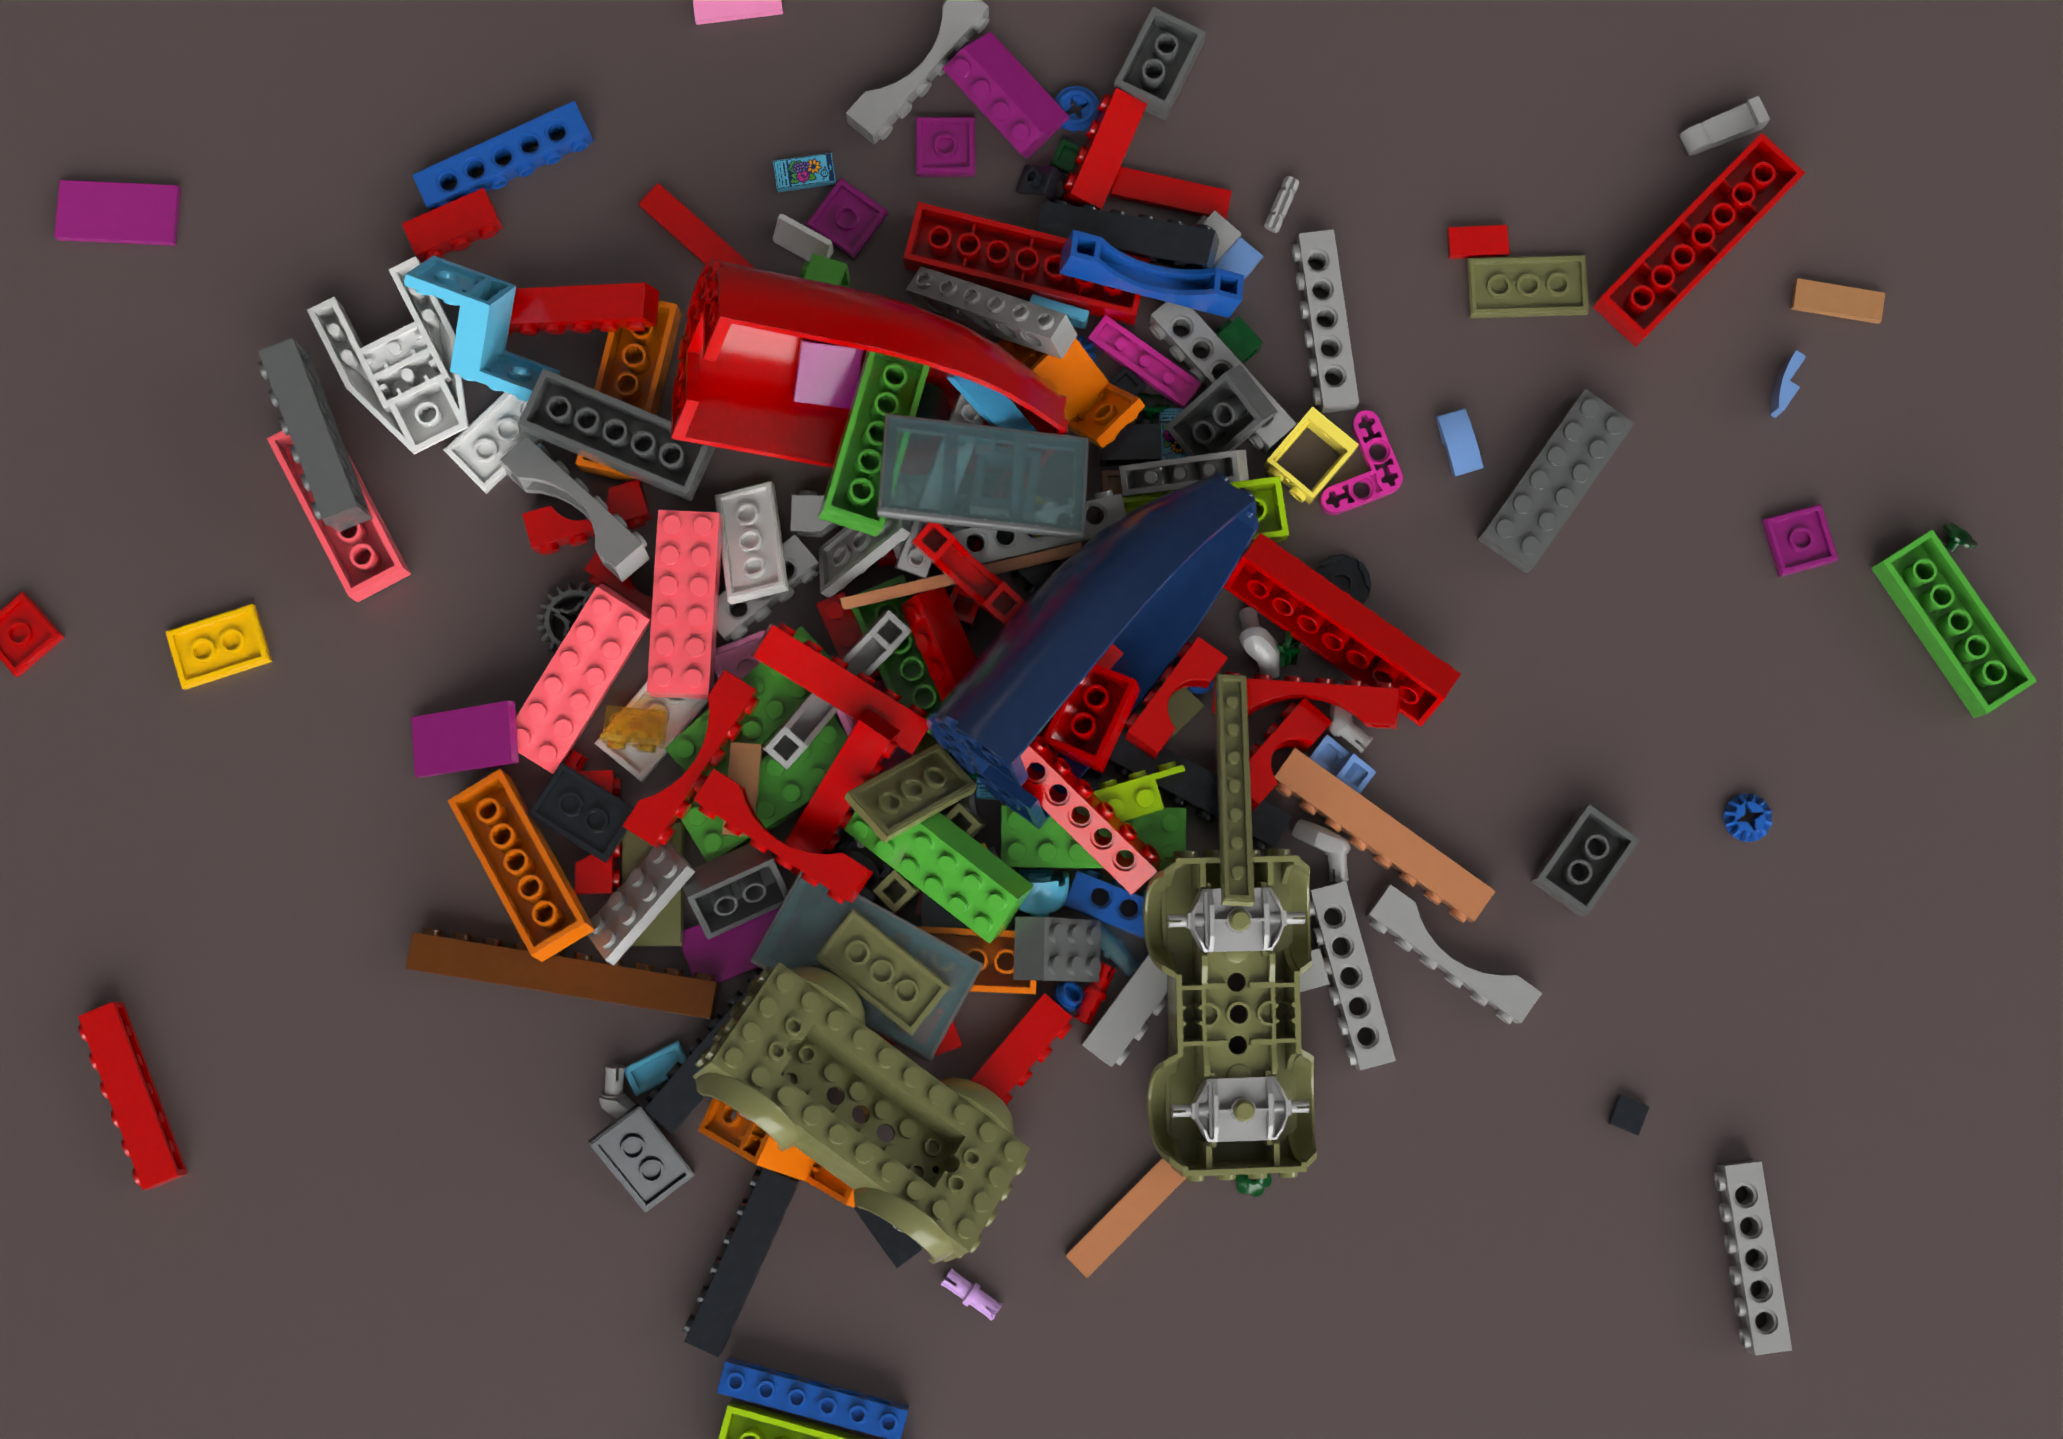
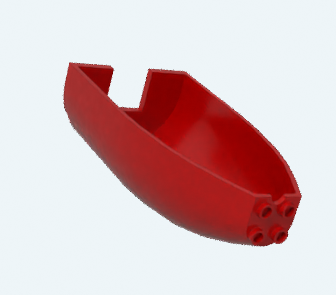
(745, 352)

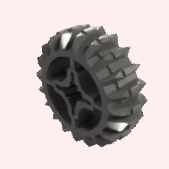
(555, 610)

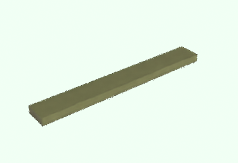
(1234, 791)

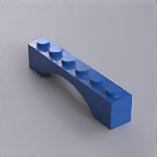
(1098, 262)

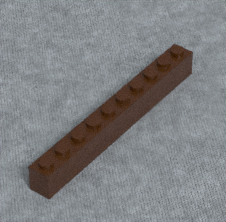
(563, 975)

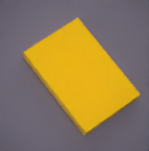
(218, 646)

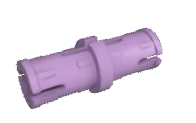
(971, 1294)

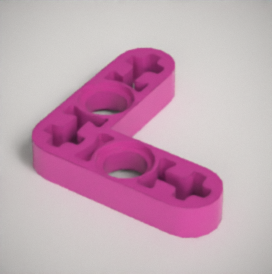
(1373, 477)

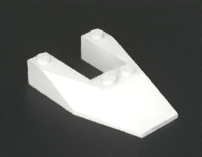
(403, 374)

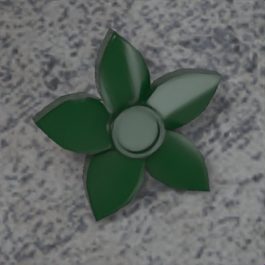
(1288, 650)

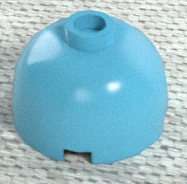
(1048, 891)

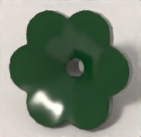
(1153, 404)
(1958, 537)
(1255, 1187)

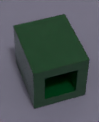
(1239, 339)

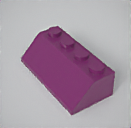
(1006, 94)

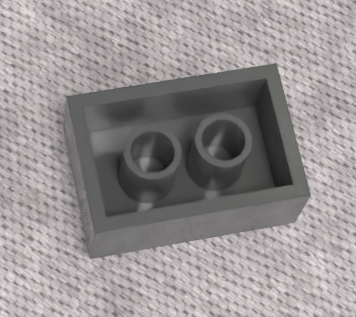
(1160, 61)
(1222, 415)
(1584, 860)
(735, 889)
(1057, 949)

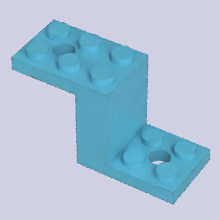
(481, 325)

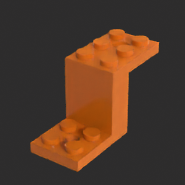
(1092, 403)
(759, 1148)

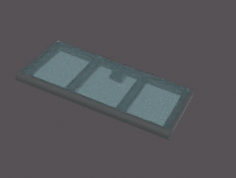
(983, 477)
(810, 919)

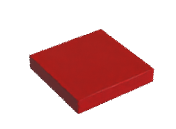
(25, 634)

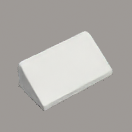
(801, 239)

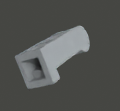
(1725, 127)

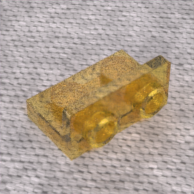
(635, 728)

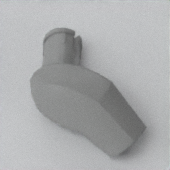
(1259, 643)
(1343, 726)
(1329, 842)
(613, 1098)

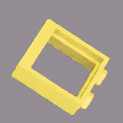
(1327, 432)

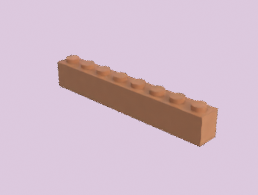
(1383, 836)

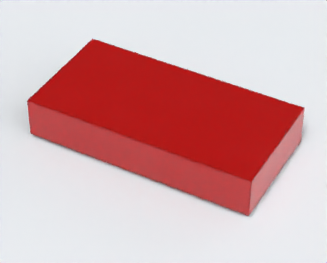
(1477, 241)

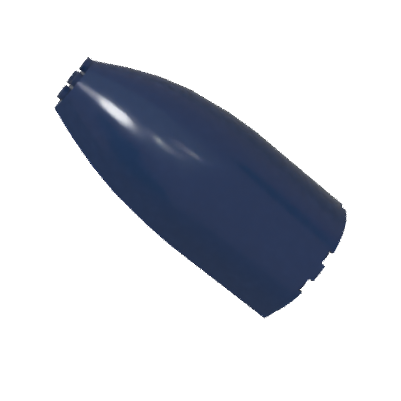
(1129, 586)

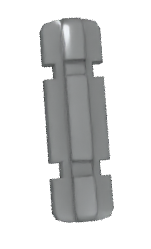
(1281, 204)

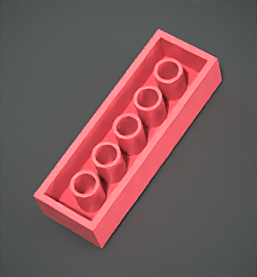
(360, 555)
(685, 604)
(579, 677)

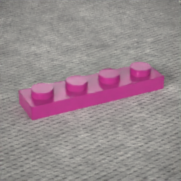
(1144, 362)

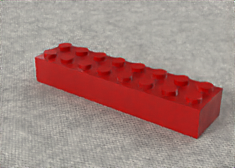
(1698, 240)
(1008, 261)
(1340, 628)

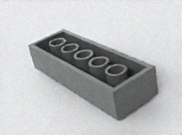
(614, 434)
(314, 435)
(1556, 481)

